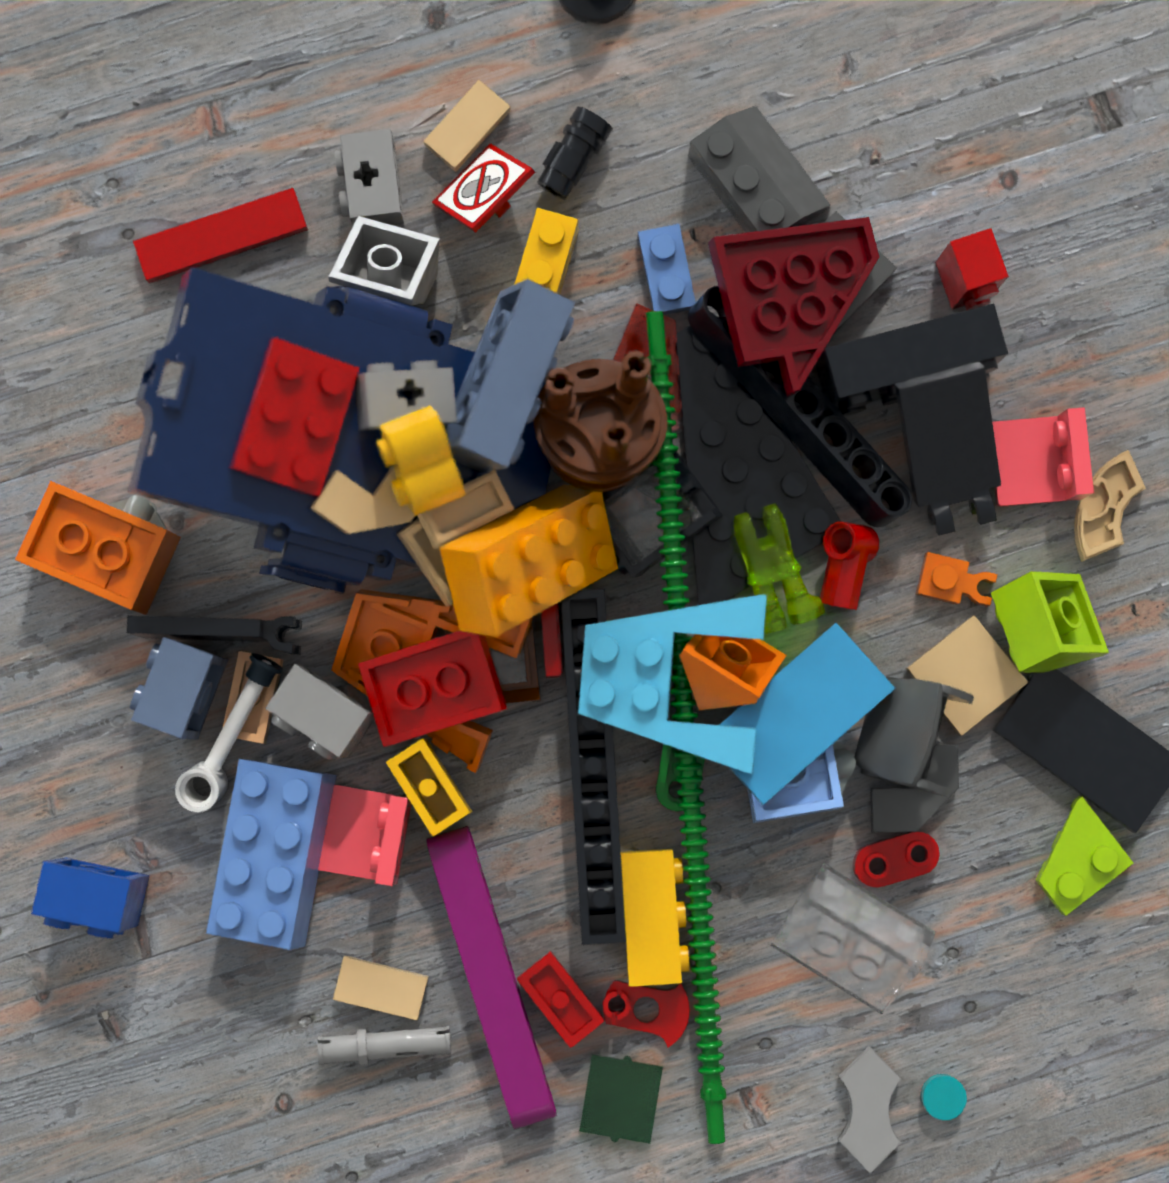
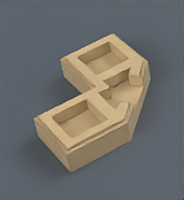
(355, 509)

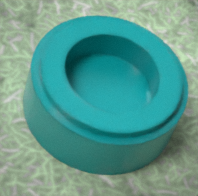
(943, 1096)

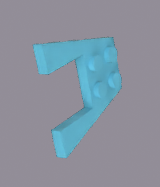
(631, 671)

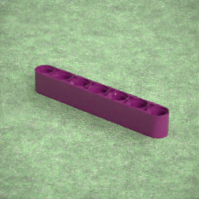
(491, 977)

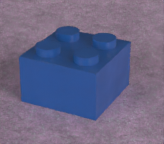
(90, 896)

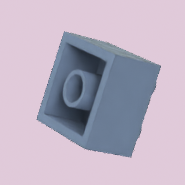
(178, 689)

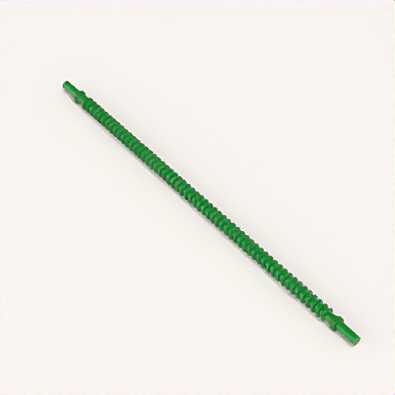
(712, 1089)

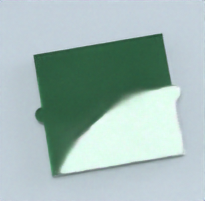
(621, 1098)

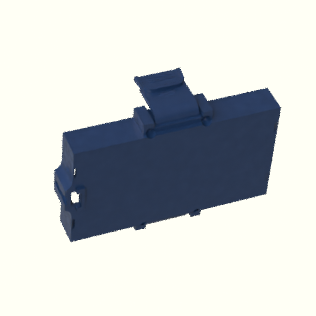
(221, 361)

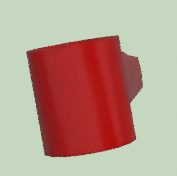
(847, 562)

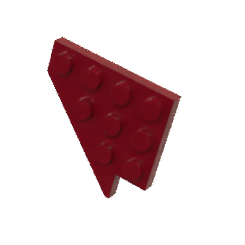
(791, 290)

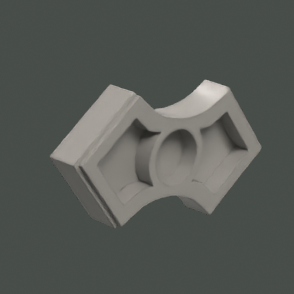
(869, 1129)

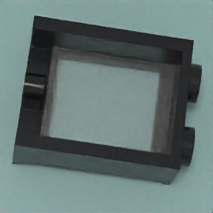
(634, 518)

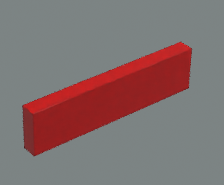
(220, 235)

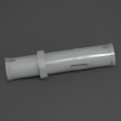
(383, 1045)

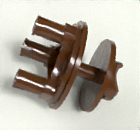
(601, 422)

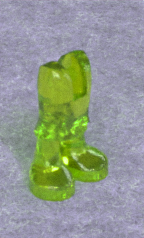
(771, 561)

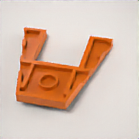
(391, 622)

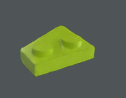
(1081, 859)

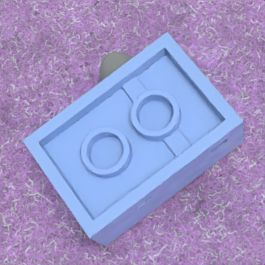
(812, 790)

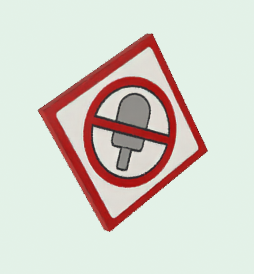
(483, 188)

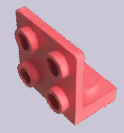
(1043, 459)
(365, 834)

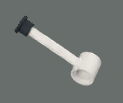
(259, 675)

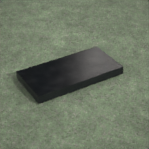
(1087, 747)

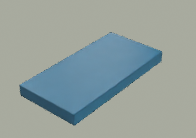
(807, 709)

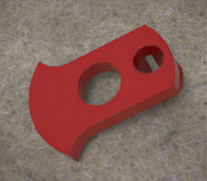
(672, 1013)

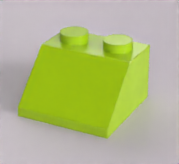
(1048, 621)

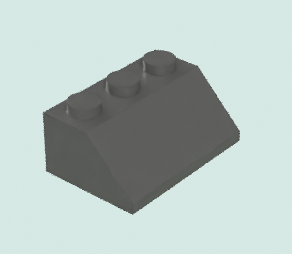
(756, 173)

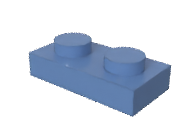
(666, 269)

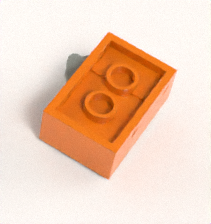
(100, 547)

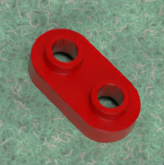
(896, 858)

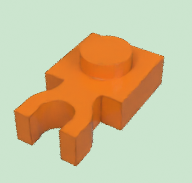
(948, 580)

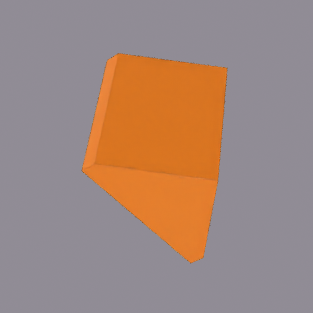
(728, 669)

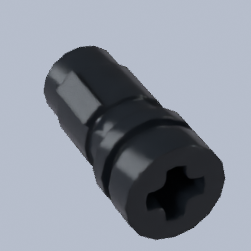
(572, 155)

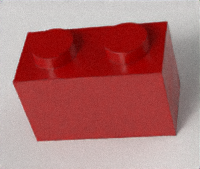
(972, 270)

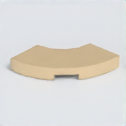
(1100, 514)

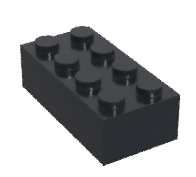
(870, 366)

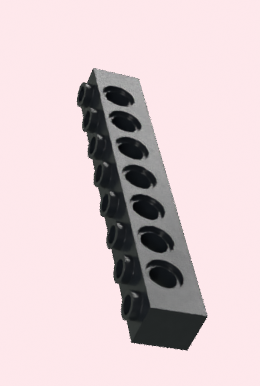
(593, 787)

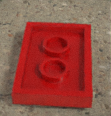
(294, 417)
(432, 686)

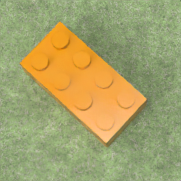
(528, 560)

